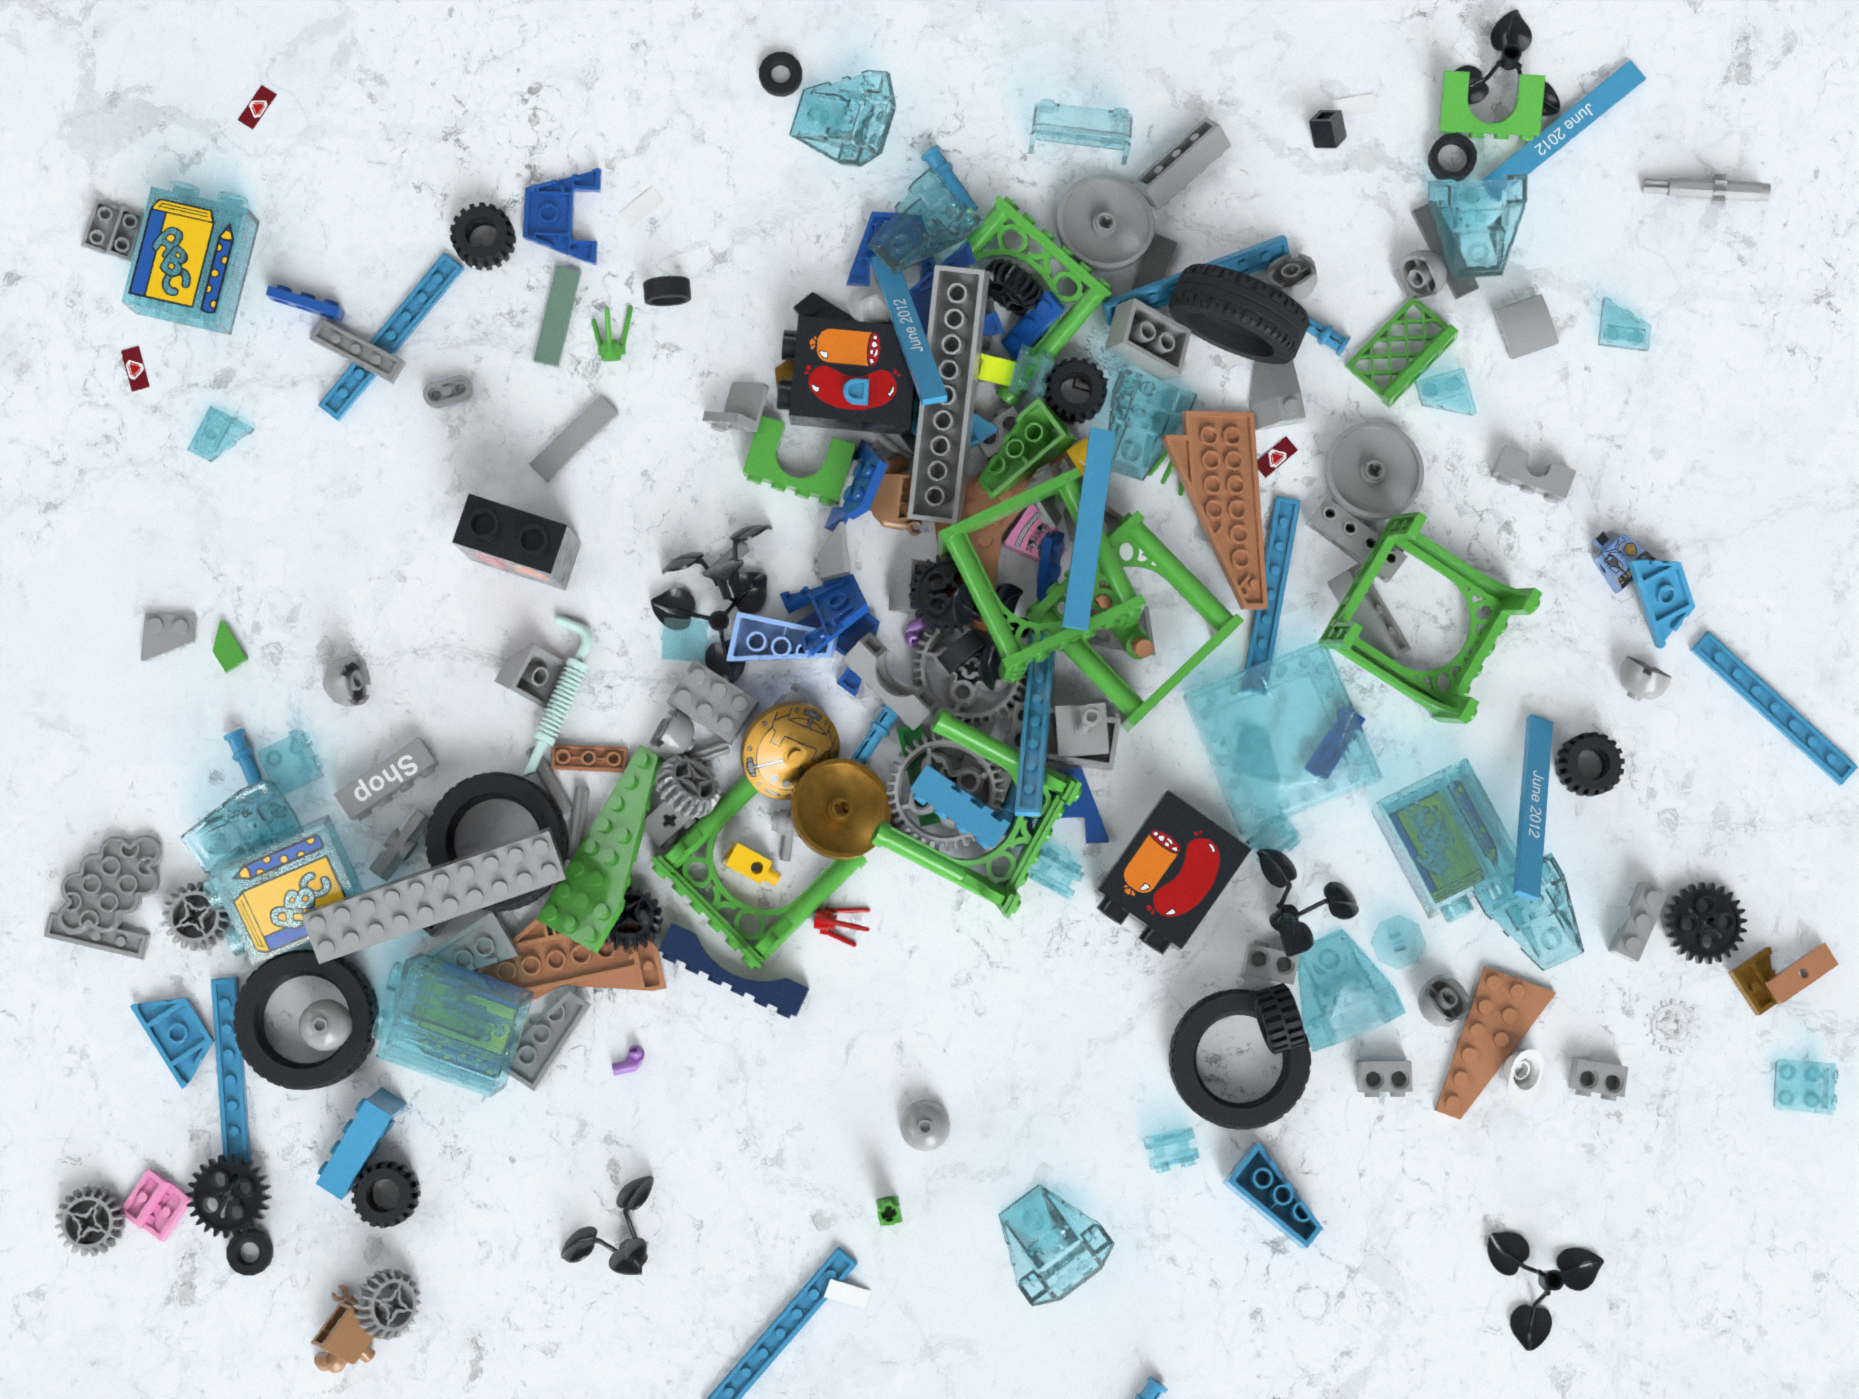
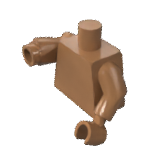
(893, 495)
(342, 1337)

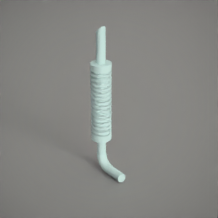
(563, 695)

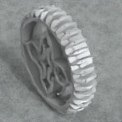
(958, 703)
(902, 807)

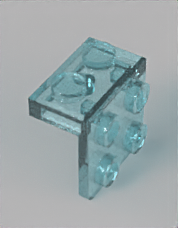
(291, 761)
(1805, 1086)

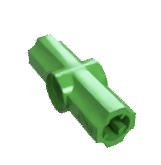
(889, 1210)

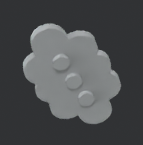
(110, 885)

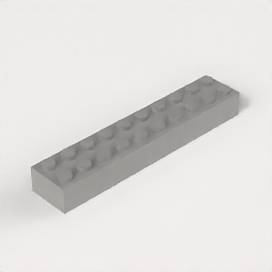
(946, 427)
(434, 895)

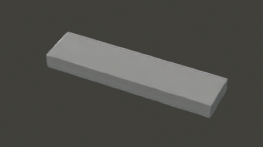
(357, 350)
(574, 439)
(118, 941)

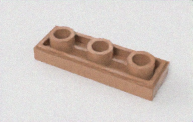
(604, 758)
(1811, 966)

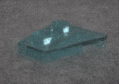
(217, 434)

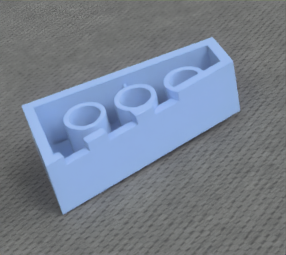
(770, 639)

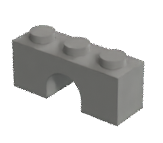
(1512, 469)
(1644, 912)

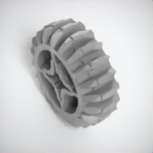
(687, 786)
(192, 907)
(71, 1213)
(376, 1315)

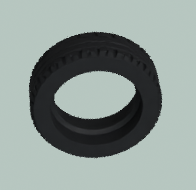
(1239, 313)
(484, 787)
(250, 1020)
(1200, 1099)

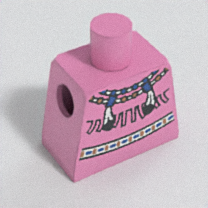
(1028, 535)

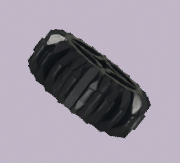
(1013, 287)
(641, 932)

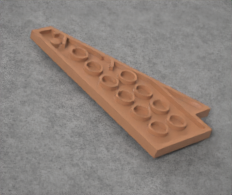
(1222, 482)

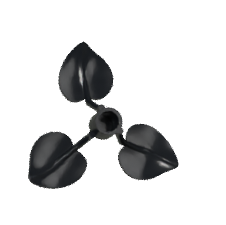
(1511, 37)
(723, 575)
(680, 604)
(963, 606)
(1294, 934)
(631, 1252)
(1577, 1272)

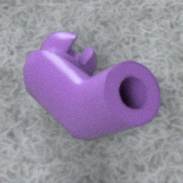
(914, 631)
(631, 1063)

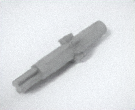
(1716, 189)

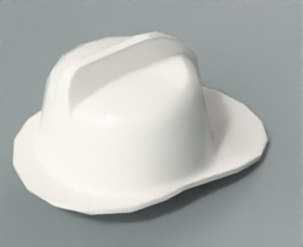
(868, 306)
(1524, 1075)

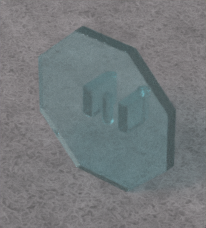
(1398, 942)

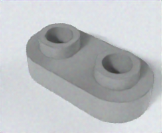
(448, 391)

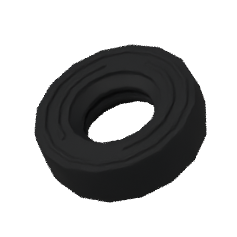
(780, 59)
(250, 1268)

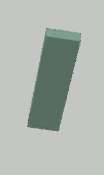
(557, 316)

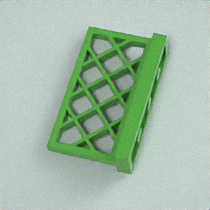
(1421, 360)

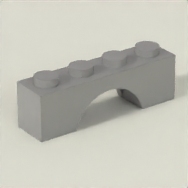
(869, 663)

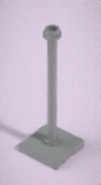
(1081, 730)

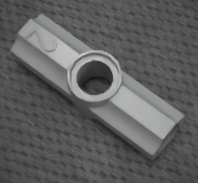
(400, 844)

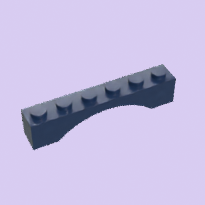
(685, 946)

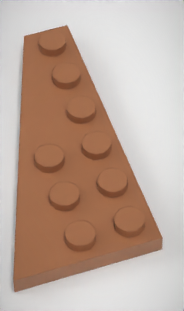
(1497, 1021)

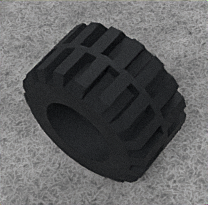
(473, 219)
(1080, 370)
(1609, 758)
(1278, 1018)
(364, 1194)

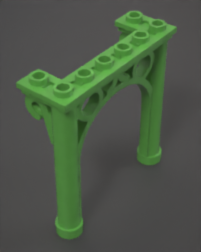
(1086, 303)
(1005, 897)
(793, 914)

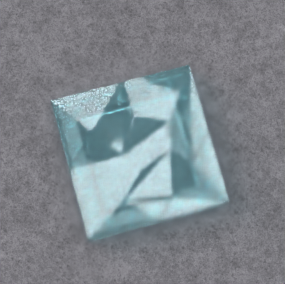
(1282, 737)

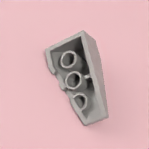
(1276, 396)

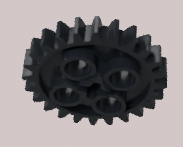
(949, 573)
(1691, 940)
(249, 1203)

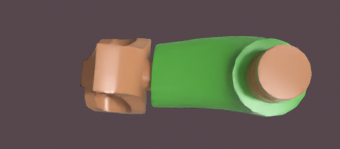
(1133, 640)

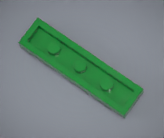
(906, 737)

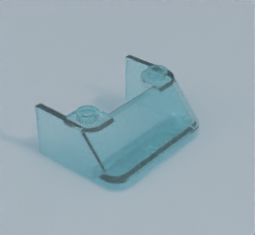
(1082, 126)

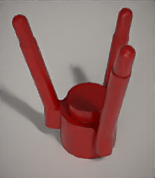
(827, 920)

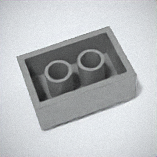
(1148, 339)
(713, 702)
(1103, 761)

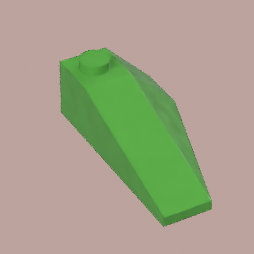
(1032, 442)

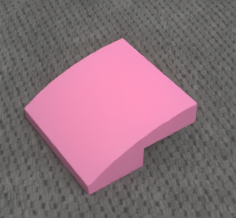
(156, 1205)

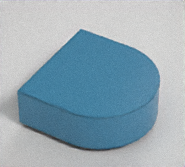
(856, 391)

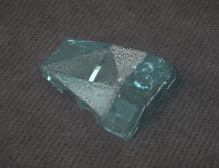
(847, 117)
(1478, 222)
(923, 224)
(1141, 414)
(240, 823)
(1543, 927)
(1342, 992)
(1052, 1245)

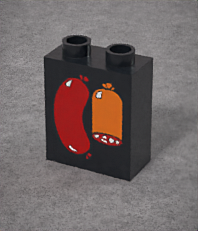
(828, 356)
(517, 542)
(1170, 873)

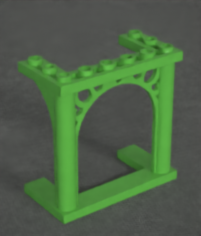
(1139, 536)
(1503, 600)
(1015, 655)

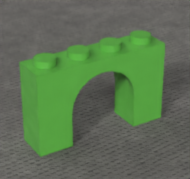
(1522, 121)
(825, 484)

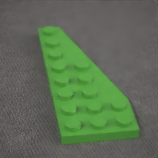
(599, 872)

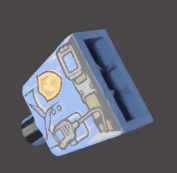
(1614, 557)

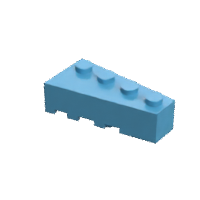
(960, 806)
(359, 1142)
(1272, 1196)

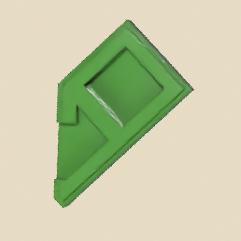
(228, 649)

